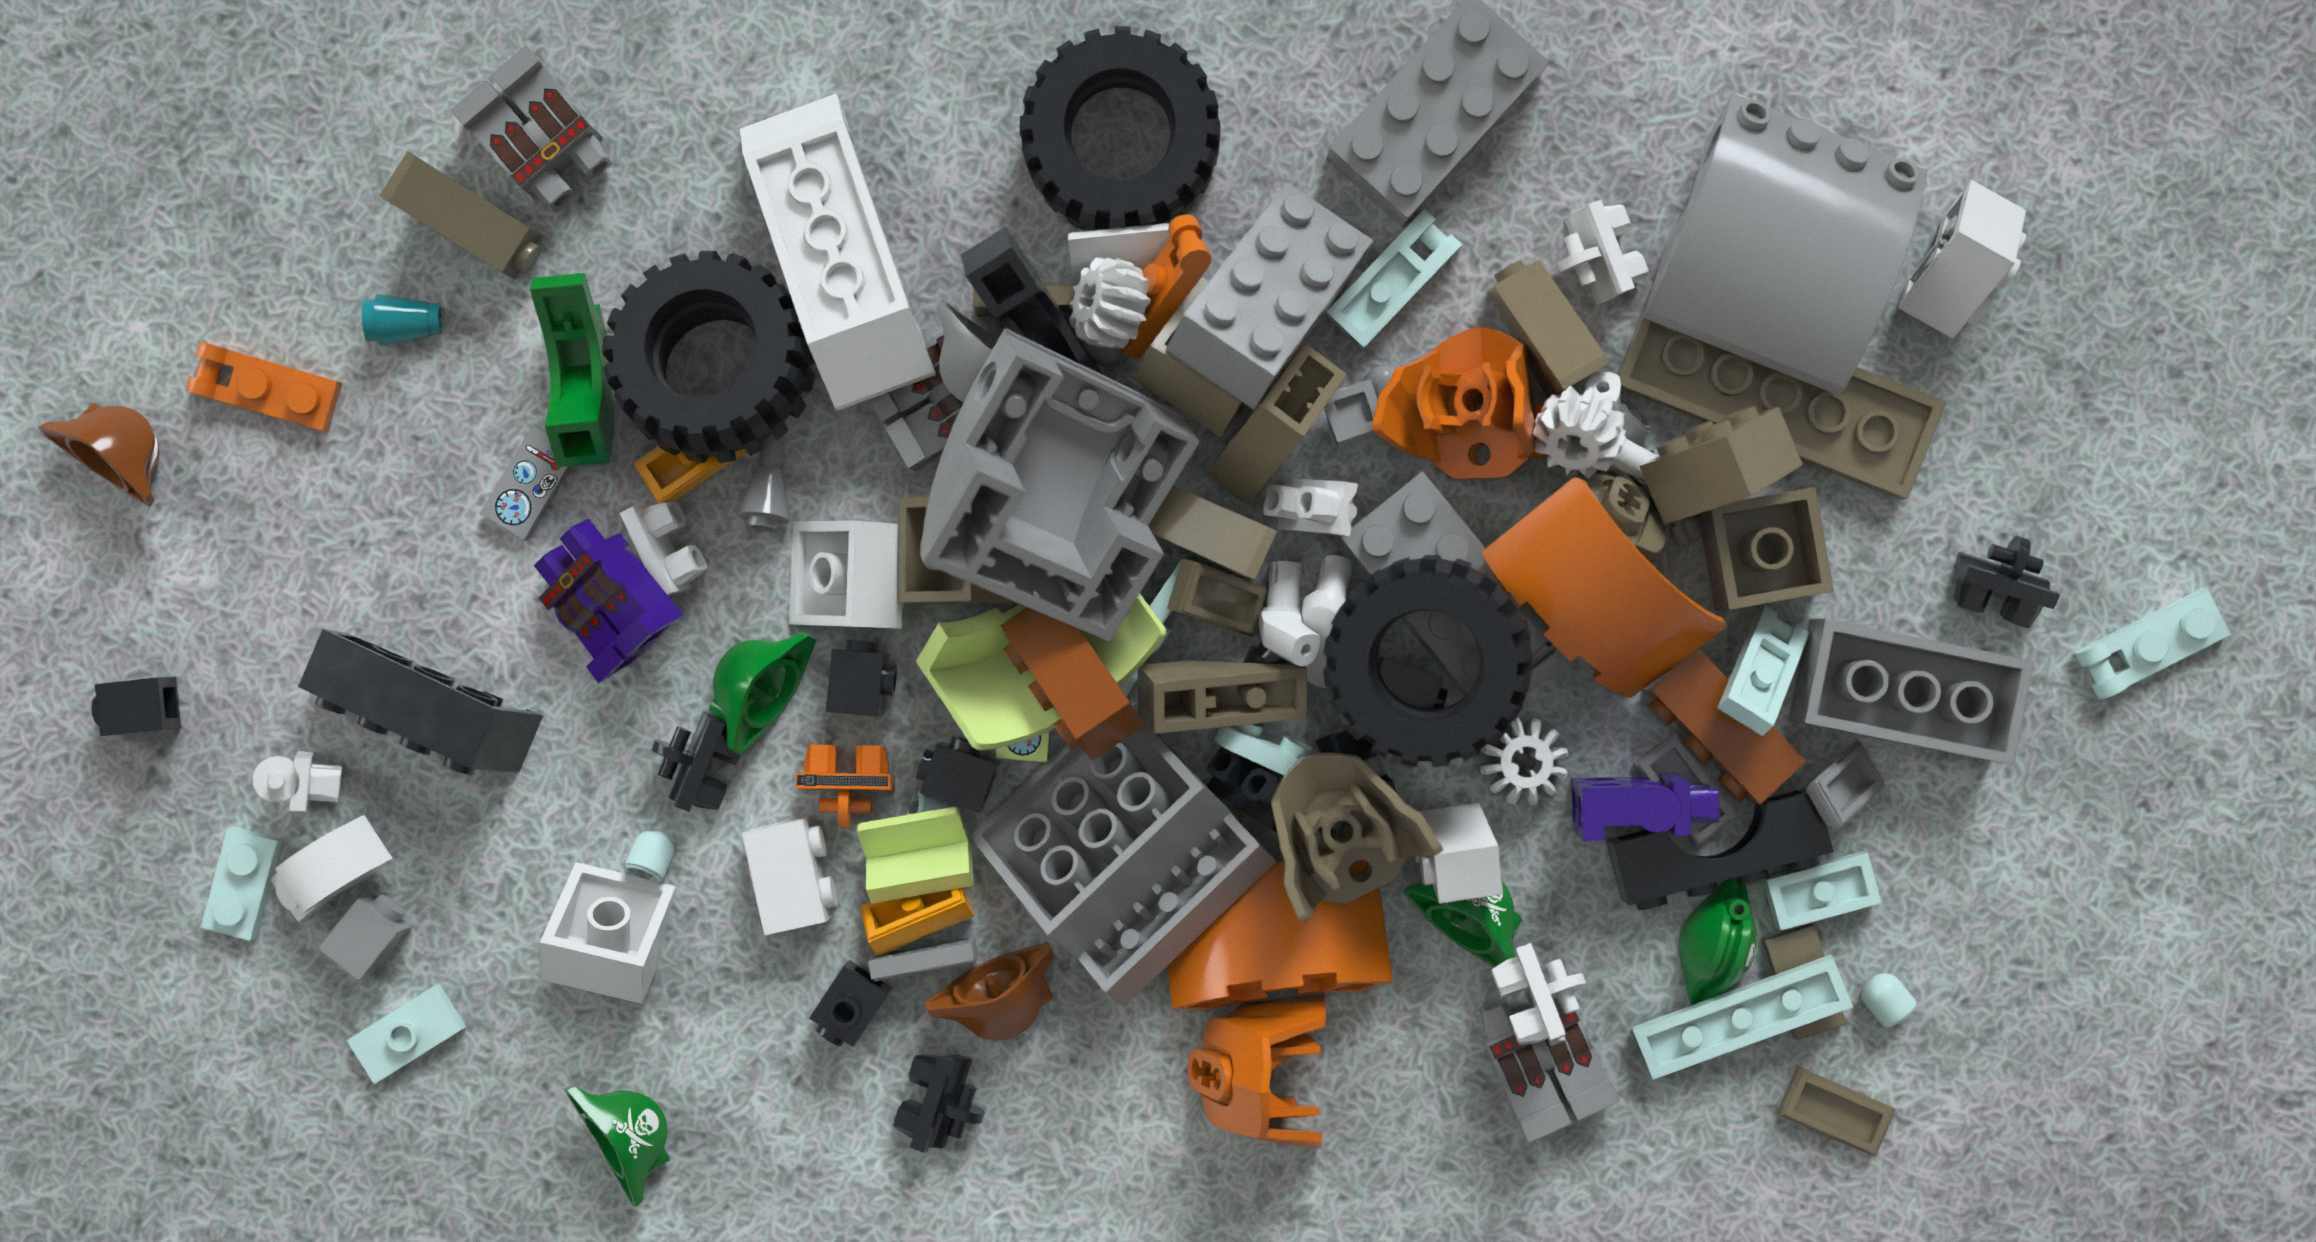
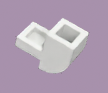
(329, 867)

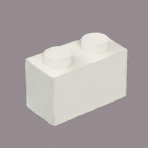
(1469, 856)
(789, 875)

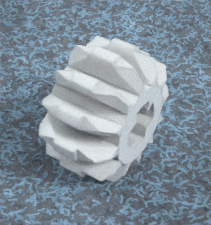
(1109, 303)
(1579, 432)
(1538, 750)

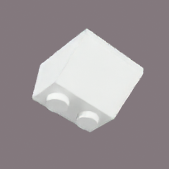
(845, 574)
(606, 933)

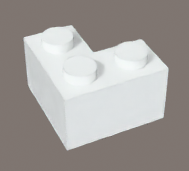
(1969, 259)

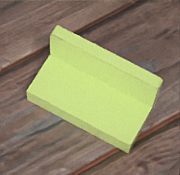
(916, 854)

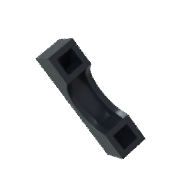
(1020, 298)
(1781, 833)

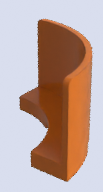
(1598, 591)
(1265, 949)

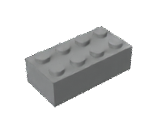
(1436, 109)
(1269, 295)
(1423, 523)
(1912, 691)

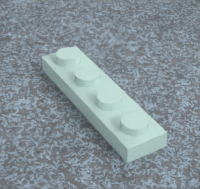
(1742, 1016)

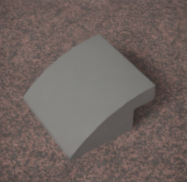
(1121, 857)

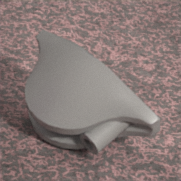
(963, 350)

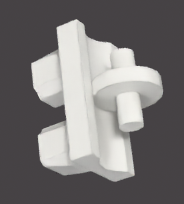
(1597, 253)
(1312, 506)
(650, 543)
(303, 780)
(1542, 1020)

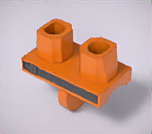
(822, 774)

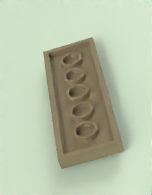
(1866, 434)

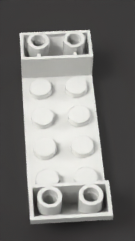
(834, 253)

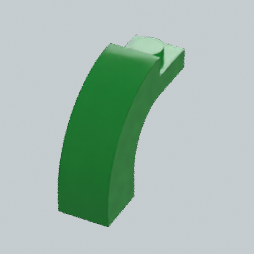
(580, 398)

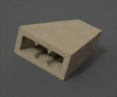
(462, 216)
(1542, 319)
(1277, 424)
(1212, 533)

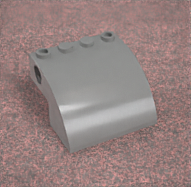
(1787, 244)
(1054, 486)

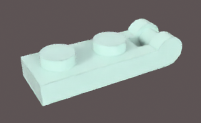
(1391, 281)
(2153, 642)
(1763, 670)

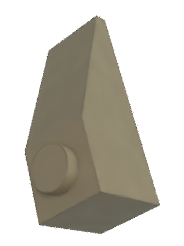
(1219, 694)

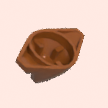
(112, 444)
(1001, 1003)

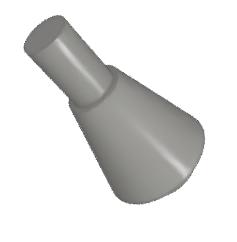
(766, 498)

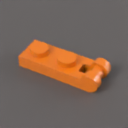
(1170, 279)
(266, 387)

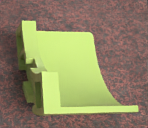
(989, 694)

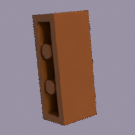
(1071, 681)
(1749, 762)

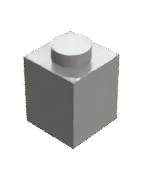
(366, 935)

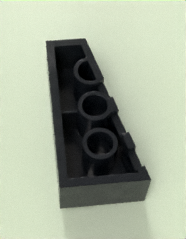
(418, 705)

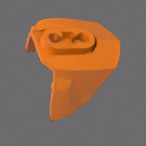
(1434, 412)
(1238, 1063)

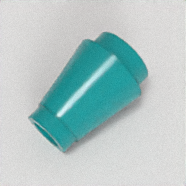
(399, 319)

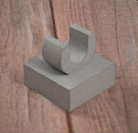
(1352, 413)

